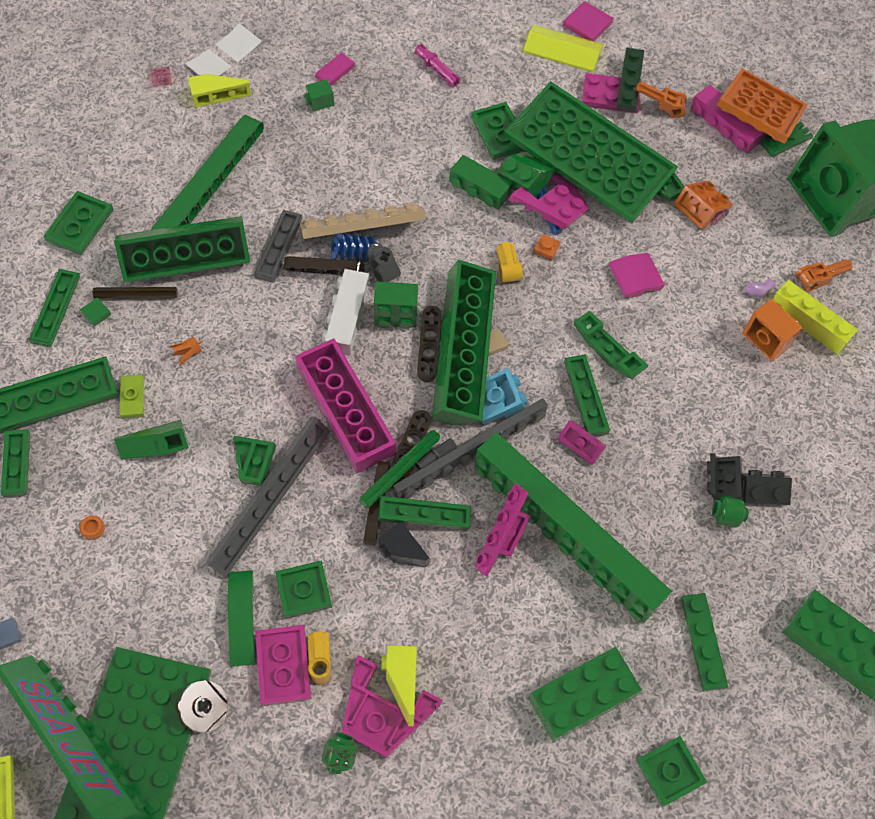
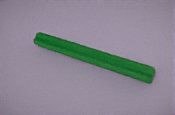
(399, 469)

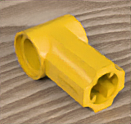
(509, 267)
(319, 656)

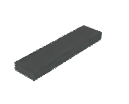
(278, 246)

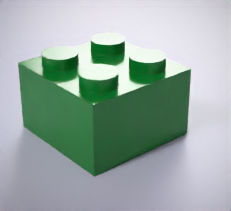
(395, 304)

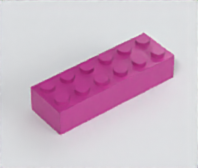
(345, 405)

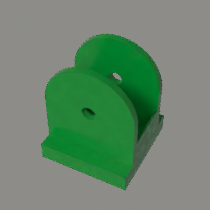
(838, 175)

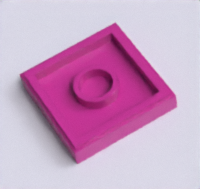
(588, 21)

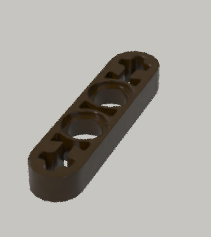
(321, 266)
(429, 343)
(405, 446)
(372, 523)

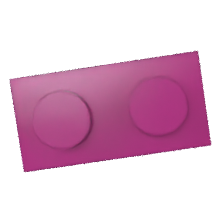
(581, 442)

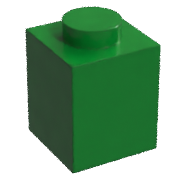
(319, 95)

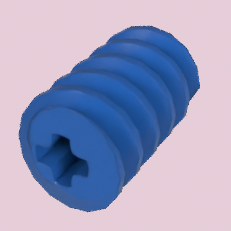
(350, 246)

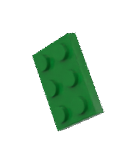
(491, 124)
(78, 223)

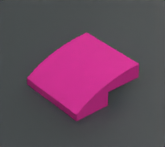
(636, 274)

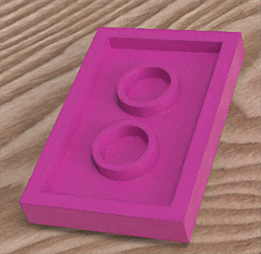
(603, 92)
(283, 665)

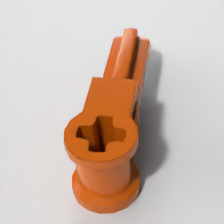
(667, 99)
(819, 275)

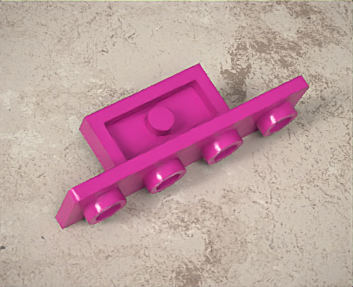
(506, 531)

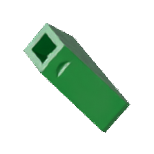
(153, 441)

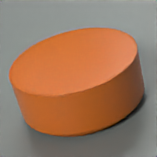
(92, 527)

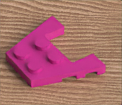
(559, 206)
(377, 721)

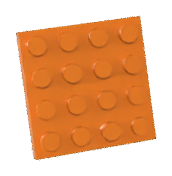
(762, 105)

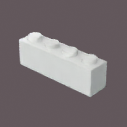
(347, 309)

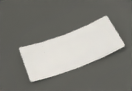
(235, 44)

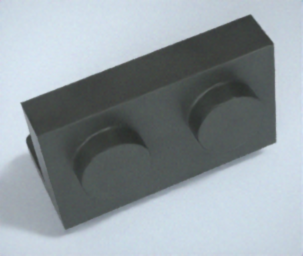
(725, 477)
(767, 488)

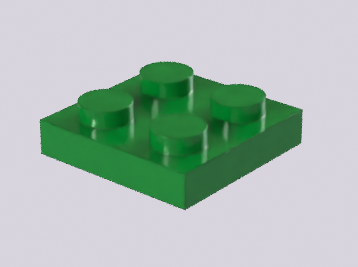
(303, 589)
(671, 771)

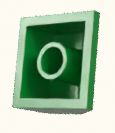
(526, 172)

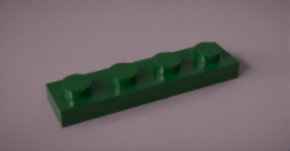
(629, 79)

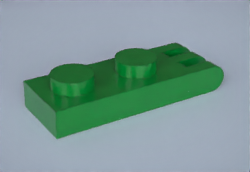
(796, 138)

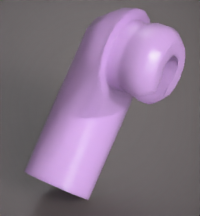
(760, 290)

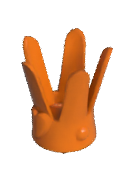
(189, 346)

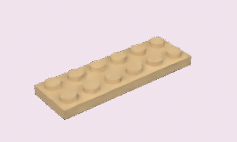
(369, 219)

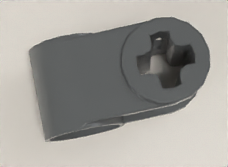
(383, 263)

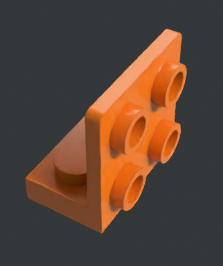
(701, 202)

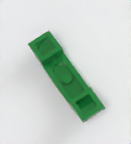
(607, 347)
(241, 618)

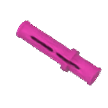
(432, 60)

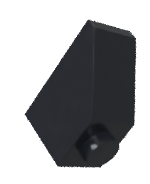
(402, 547)

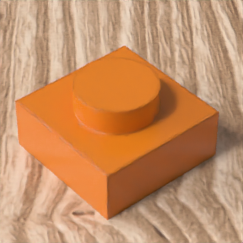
(547, 247)

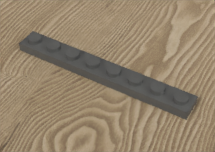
(465, 453)
(267, 497)

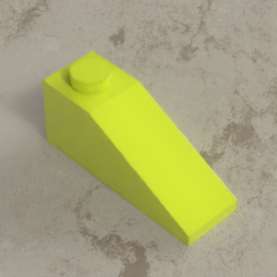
(212, 89)
(401, 677)

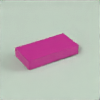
(335, 69)

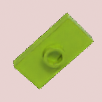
(131, 396)

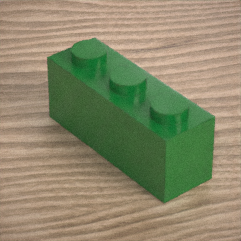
(480, 182)

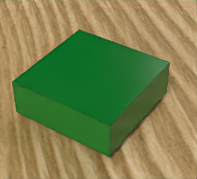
(95, 312)

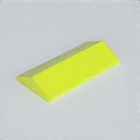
(563, 48)

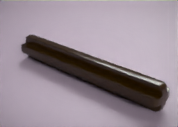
(134, 292)

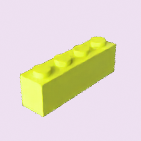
(815, 317)

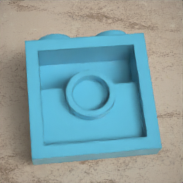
(502, 396)

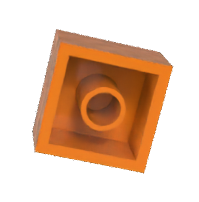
(772, 329)

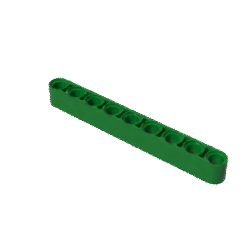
(212, 173)

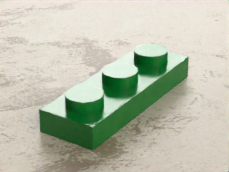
(15, 463)

